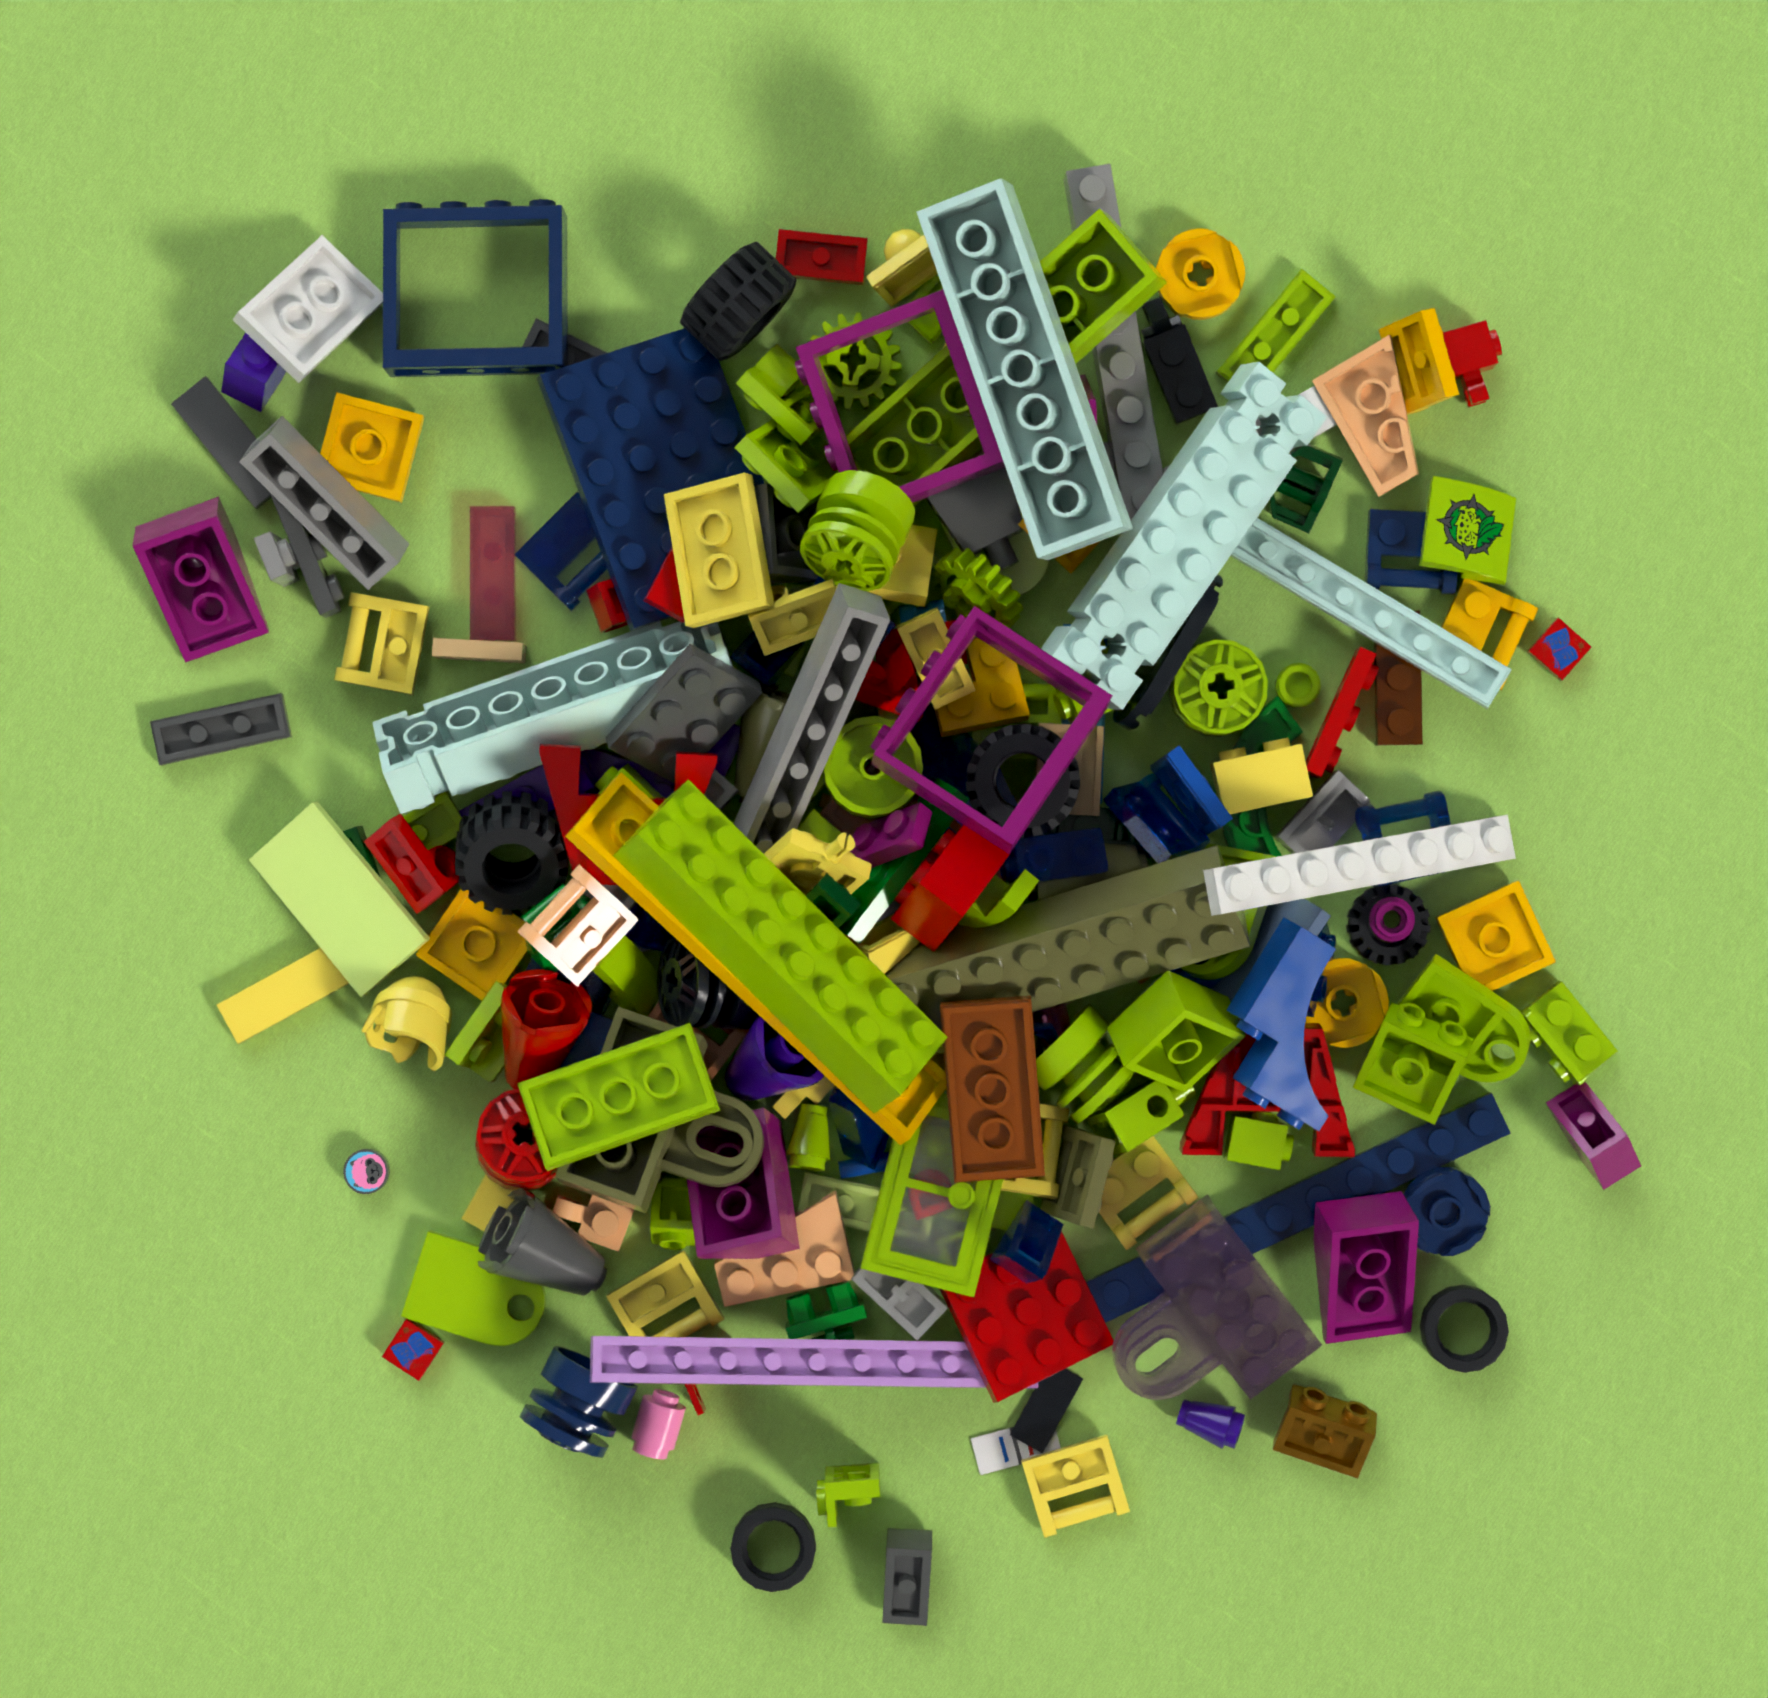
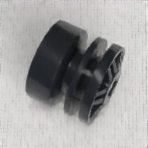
(695, 994)

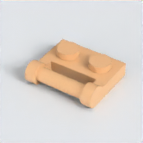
(589, 933)

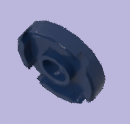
(1449, 1210)

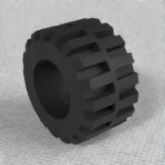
(738, 301)
(994, 751)
(510, 822)

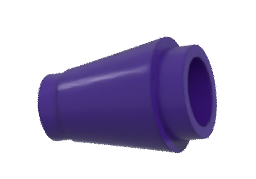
(1212, 1422)

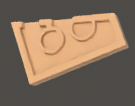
(1372, 414)
(819, 1262)

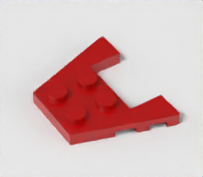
(563, 772)
(1223, 1093)

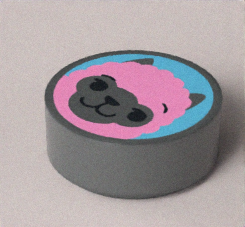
(366, 1171)

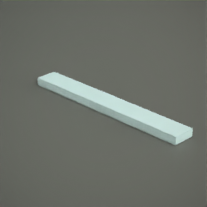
(1371, 613)

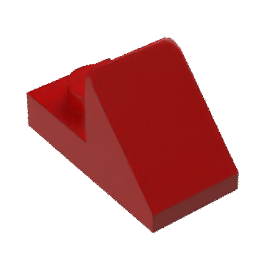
(887, 684)

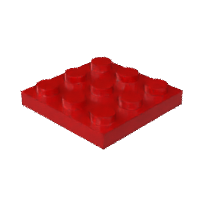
(1028, 1329)

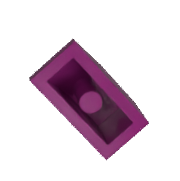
(1594, 1134)

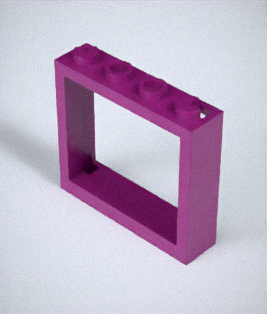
(827, 417)
(936, 670)

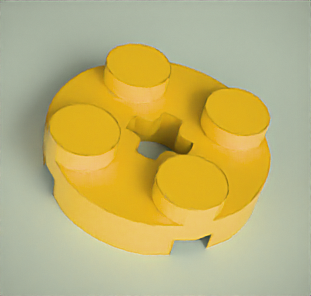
(1213, 253)
(1365, 1015)

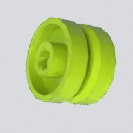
(856, 790)

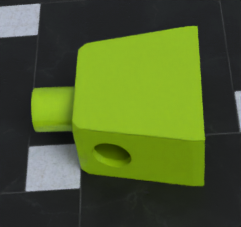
(1129, 1119)

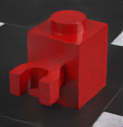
(1470, 352)

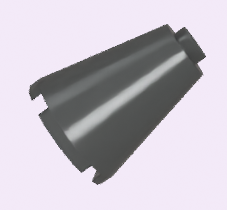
(539, 1248)

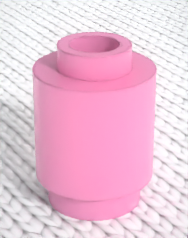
(658, 1424)

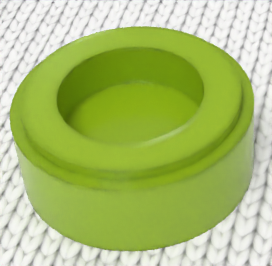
(1297, 685)

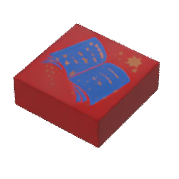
(1559, 649)
(413, 1349)

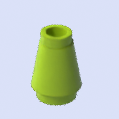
(810, 1139)

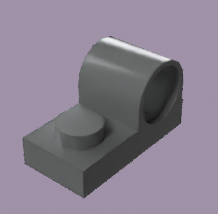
(907, 1576)

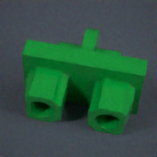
(844, 1309)

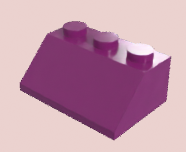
(752, 1215)

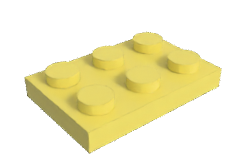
(719, 550)

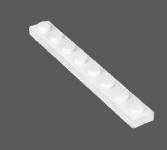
(1358, 865)

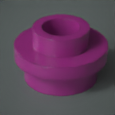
(1405, 924)

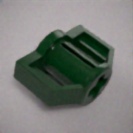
(1300, 493)

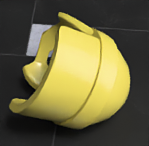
(413, 1013)

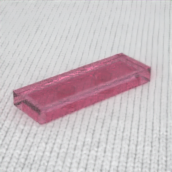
(493, 573)

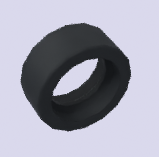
(1498, 1324)
(765, 1580)

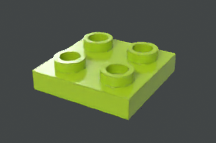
(779, 392)

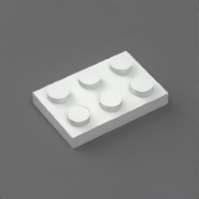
(309, 308)

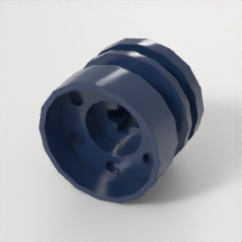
(576, 1405)

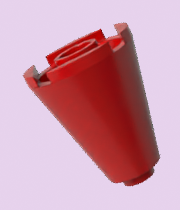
(540, 1023)

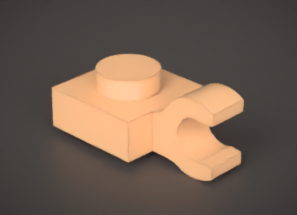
(600, 1220)

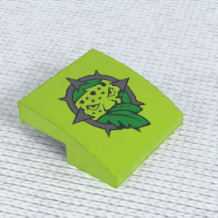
(1468, 530)

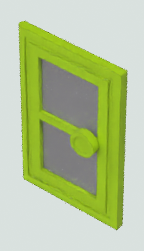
(924, 1221)

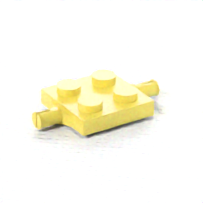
(808, 860)

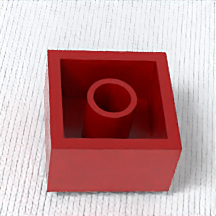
(946, 885)

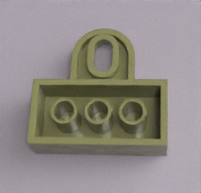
(633, 1169)

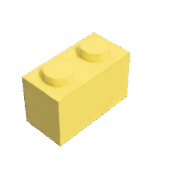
(1261, 778)

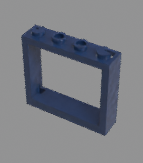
(475, 360)

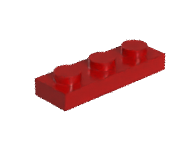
(1341, 713)

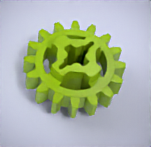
(874, 365)
(973, 582)

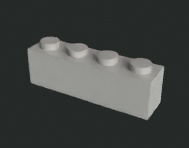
(324, 502)

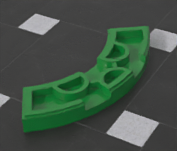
(1250, 828)

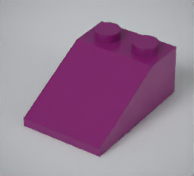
(200, 579)
(1365, 1266)

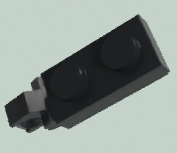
(1175, 364)

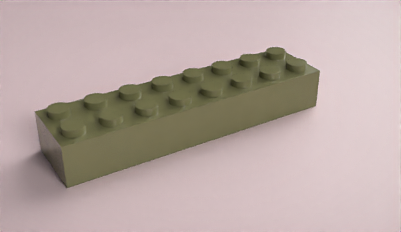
(1079, 941)

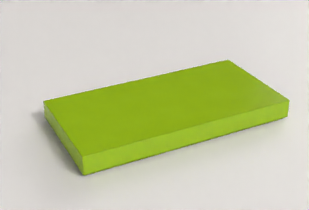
(618, 1097)

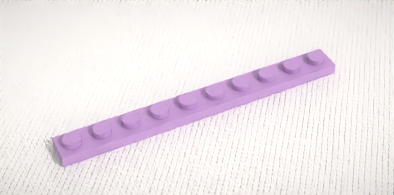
(782, 1362)

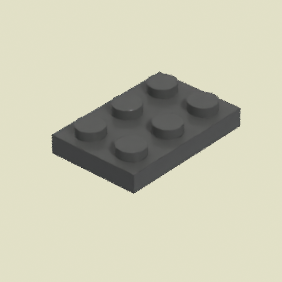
(683, 712)

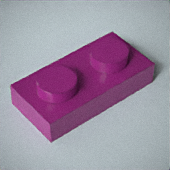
(892, 835)

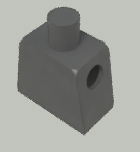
(981, 516)

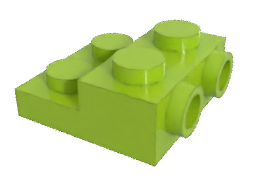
(1414, 1061)

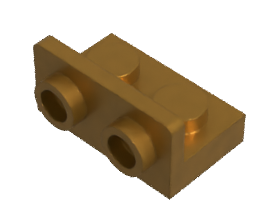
(1326, 1430)

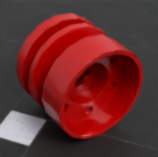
(495, 1148)

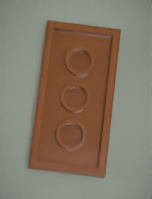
(992, 1089)

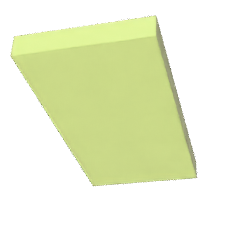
(339, 899)

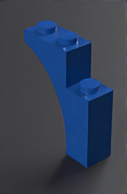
(1274, 1012)

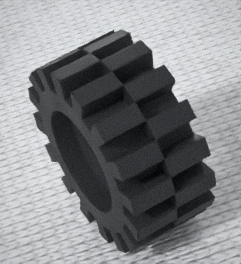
(1370, 946)

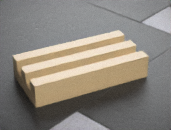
(479, 650)

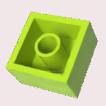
(1175, 1031)

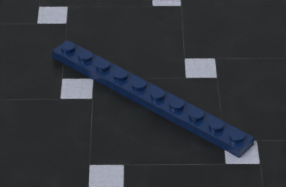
(1293, 1207)

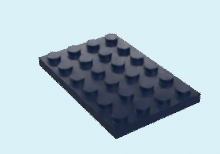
(637, 430)

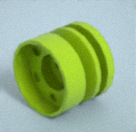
(857, 530)
(1202, 709)
(1083, 1065)

